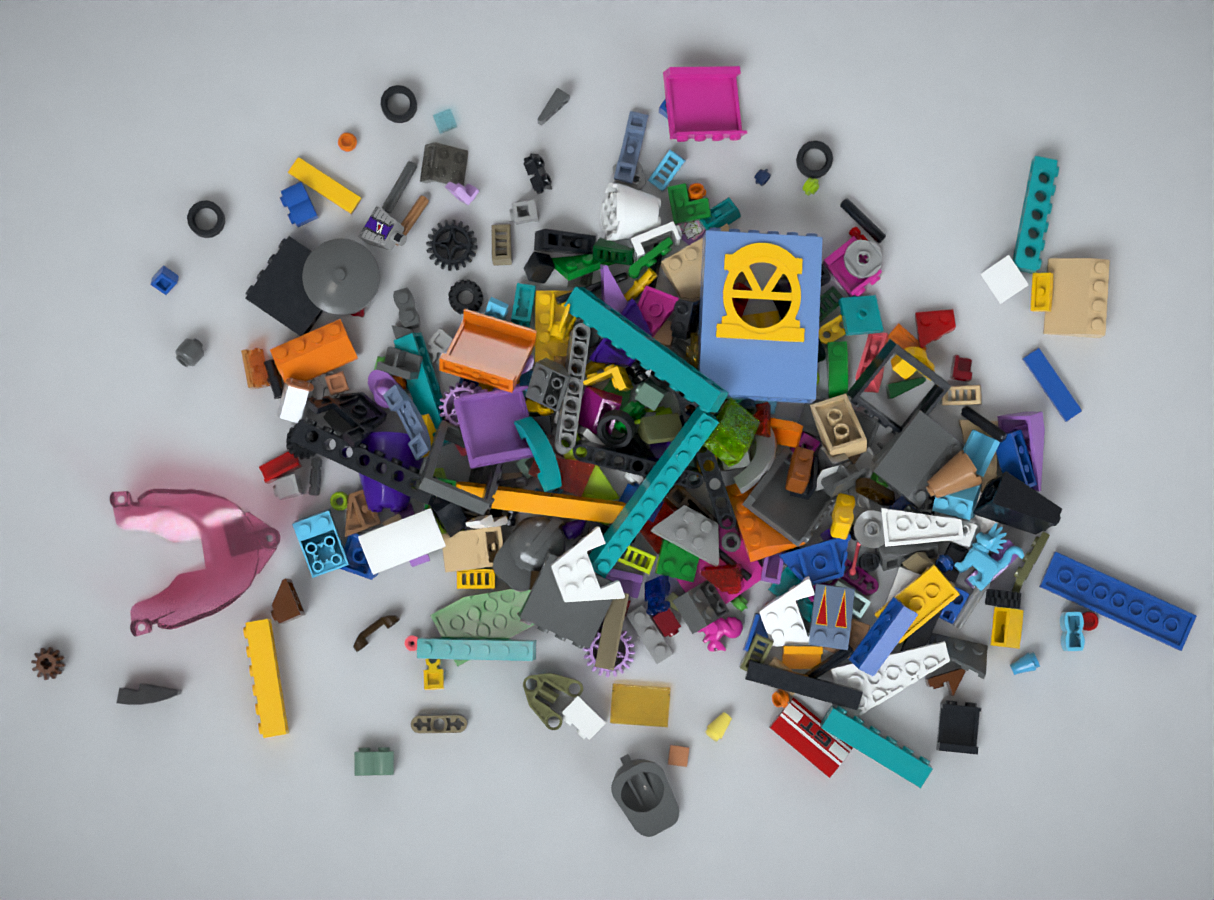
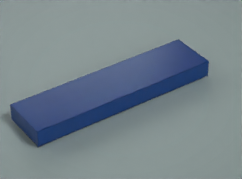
(1052, 385)

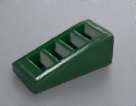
(602, 248)
(829, 309)
(898, 388)

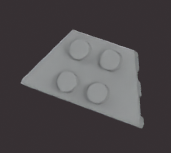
(692, 533)

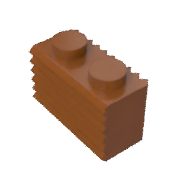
(799, 470)

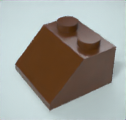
(286, 603)

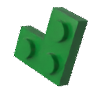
(685, 210)

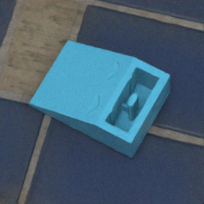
(320, 542)

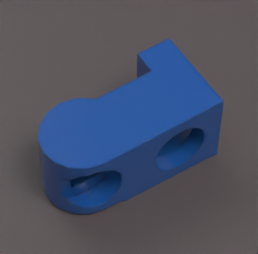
(952, 610)

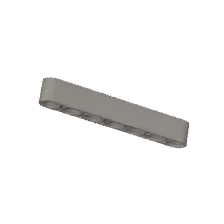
(576, 380)

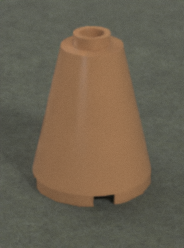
(954, 476)

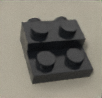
(686, 317)

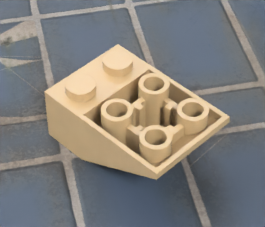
(471, 549)

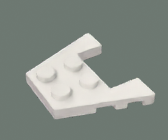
(576, 575)
(783, 617)

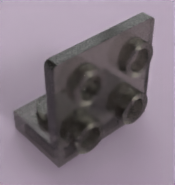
(443, 164)

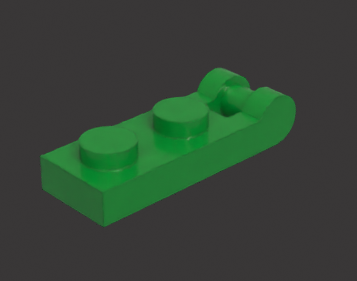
(650, 258)

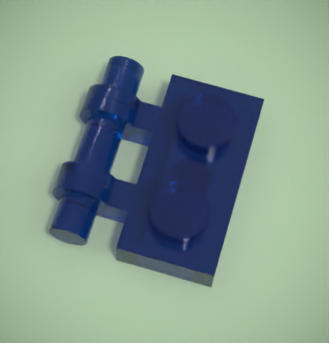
(655, 595)

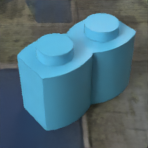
(1072, 637)

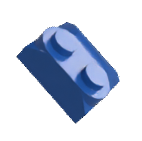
(356, 558)

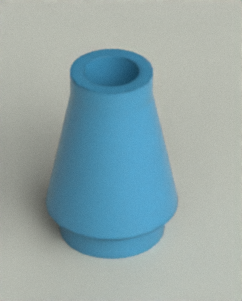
(1025, 664)

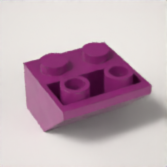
(595, 405)

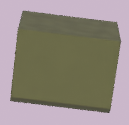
(659, 428)

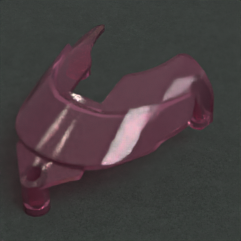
(231, 544)

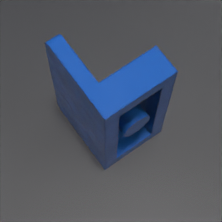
(756, 627)

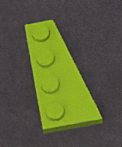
(598, 484)

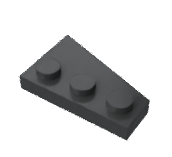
(966, 653)

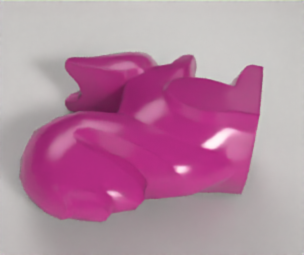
(730, 627)

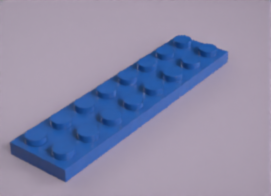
(1117, 601)

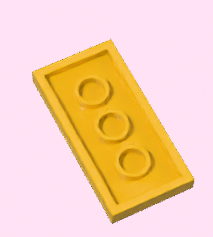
(545, 345)
(925, 596)

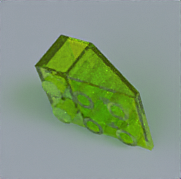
(733, 433)

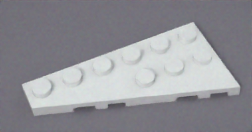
(893, 676)

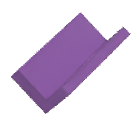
(629, 581)

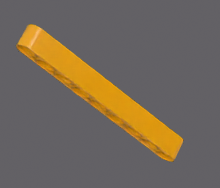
(549, 503)

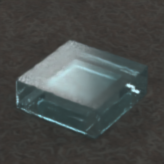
(445, 121)

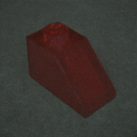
(725, 577)

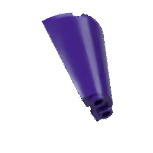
(377, 494)

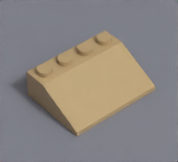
(684, 269)
(1078, 297)

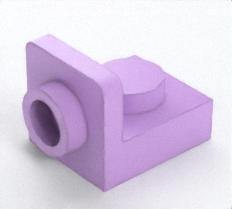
(463, 194)

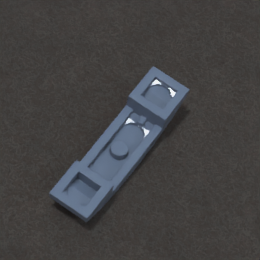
(631, 147)
(411, 419)

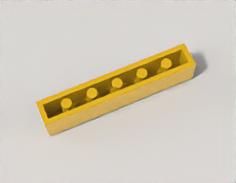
(266, 678)

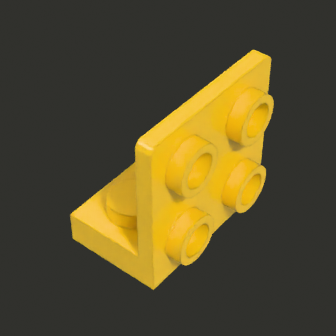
(620, 378)

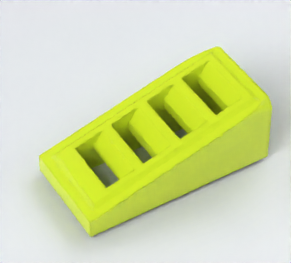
(648, 565)

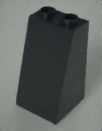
(1017, 505)

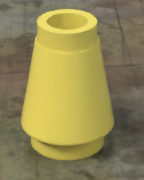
(717, 728)

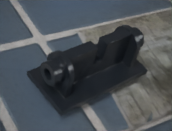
(535, 165)

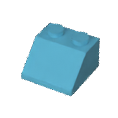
(958, 504)

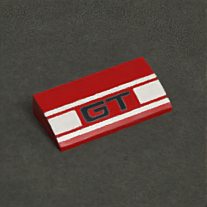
(803, 732)

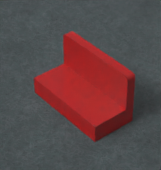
(279, 467)

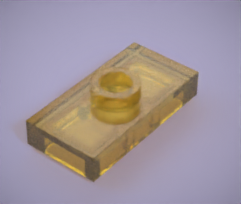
(692, 350)

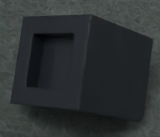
(539, 267)

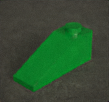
(837, 368)

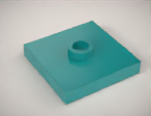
(861, 315)

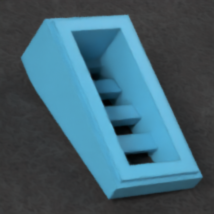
(678, 158)

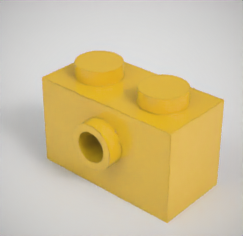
(1007, 627)

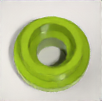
(811, 186)
(333, 501)

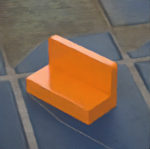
(786, 432)

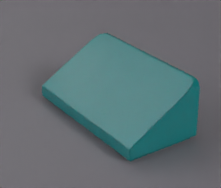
(723, 213)

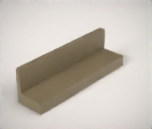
(611, 634)

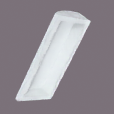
(402, 541)

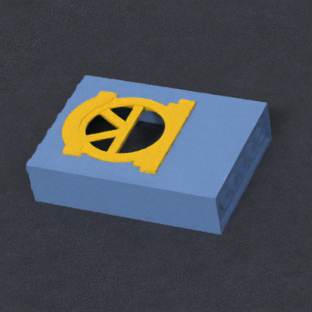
(749, 360)

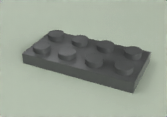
(868, 424)

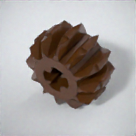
(43, 669)

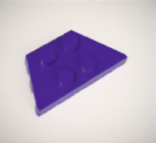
(608, 353)

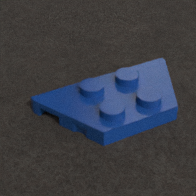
(818, 561)

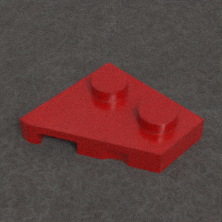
(933, 325)

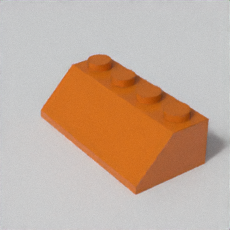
(315, 352)

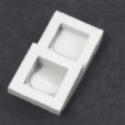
(486, 521)

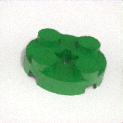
(635, 410)

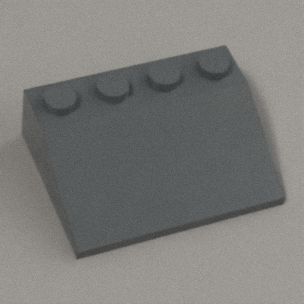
(915, 457)

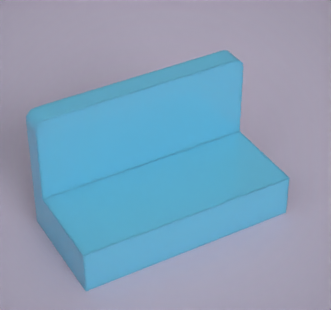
(980, 450)

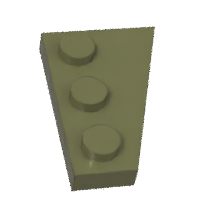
(1030, 559)

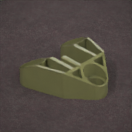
(542, 710)

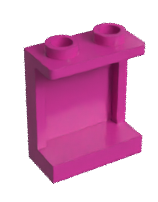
(850, 283)

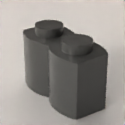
(406, 304)

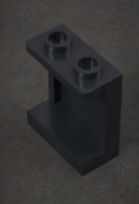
(958, 727)

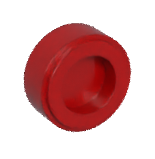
(1090, 621)

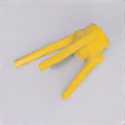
(559, 329)

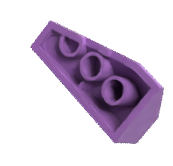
(1033, 432)

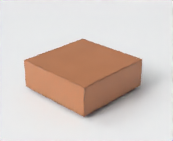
(337, 383)
(678, 756)

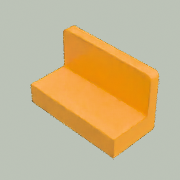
(801, 656)

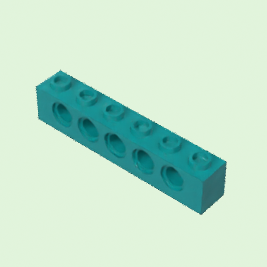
(1038, 167)

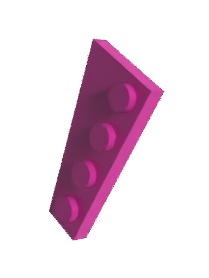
(656, 307)

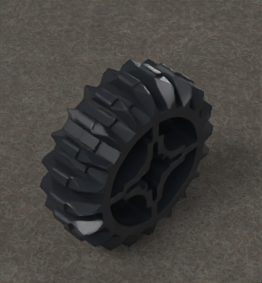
(443, 243)

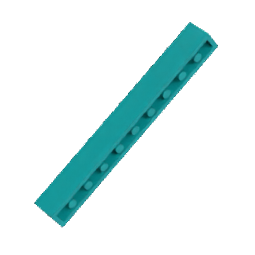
(646, 349)
(652, 490)

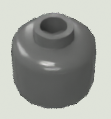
(189, 352)

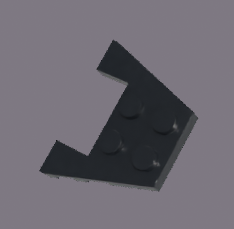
(354, 408)

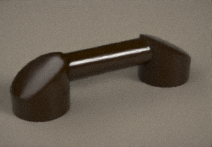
(361, 641)

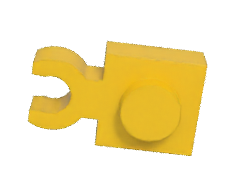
(433, 677)

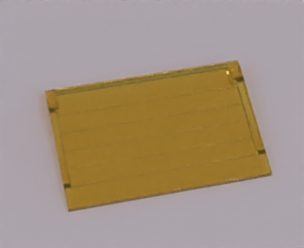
(640, 705)

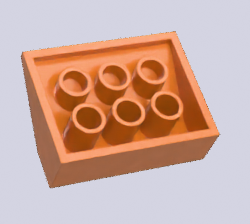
(757, 536)

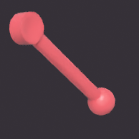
(852, 571)

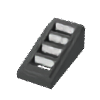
(555, 103)

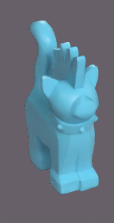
(982, 562)

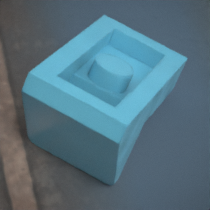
(497, 309)

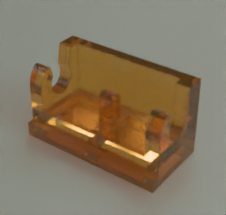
(255, 368)

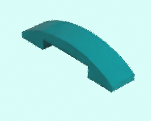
(542, 452)

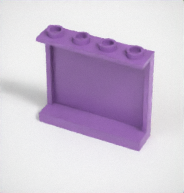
(489, 426)

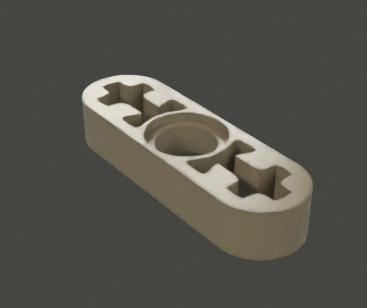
(424, 718)

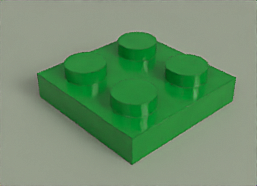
(676, 562)

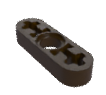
(875, 491)

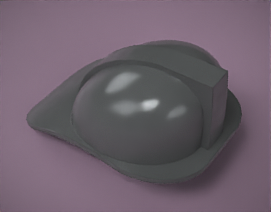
(526, 550)
(645, 796)

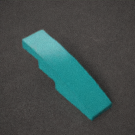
(523, 305)

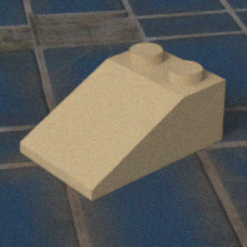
(839, 426)

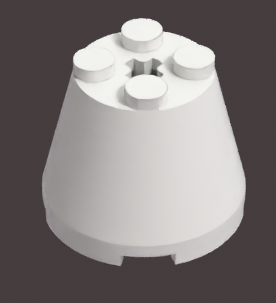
(628, 212)

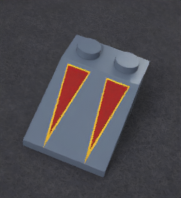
(831, 616)

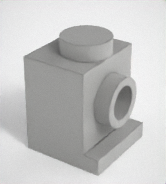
(528, 206)

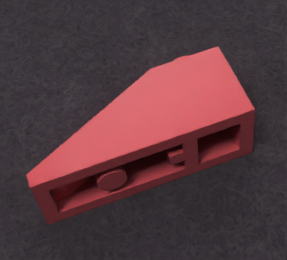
(873, 346)

